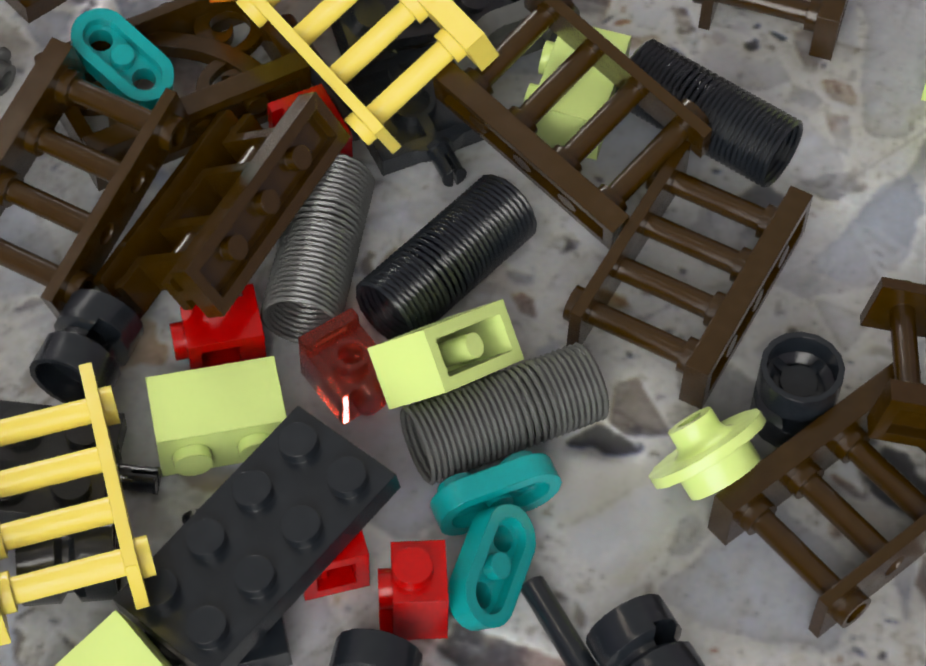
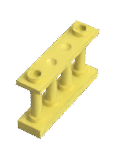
(455, 40)
(134, 556)

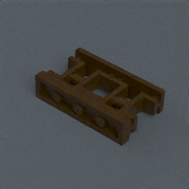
(223, 209)

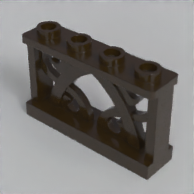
(195, 33)

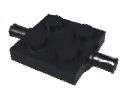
(421, 126)
(71, 492)

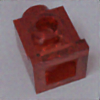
(340, 367)

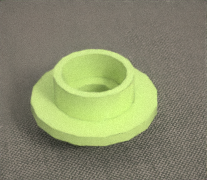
(709, 452)

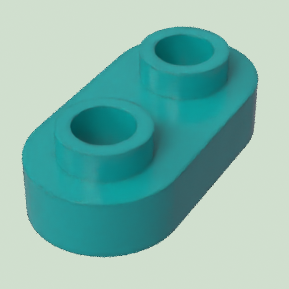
(126, 60)
(519, 479)
(489, 572)

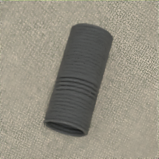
(319, 252)
(487, 421)

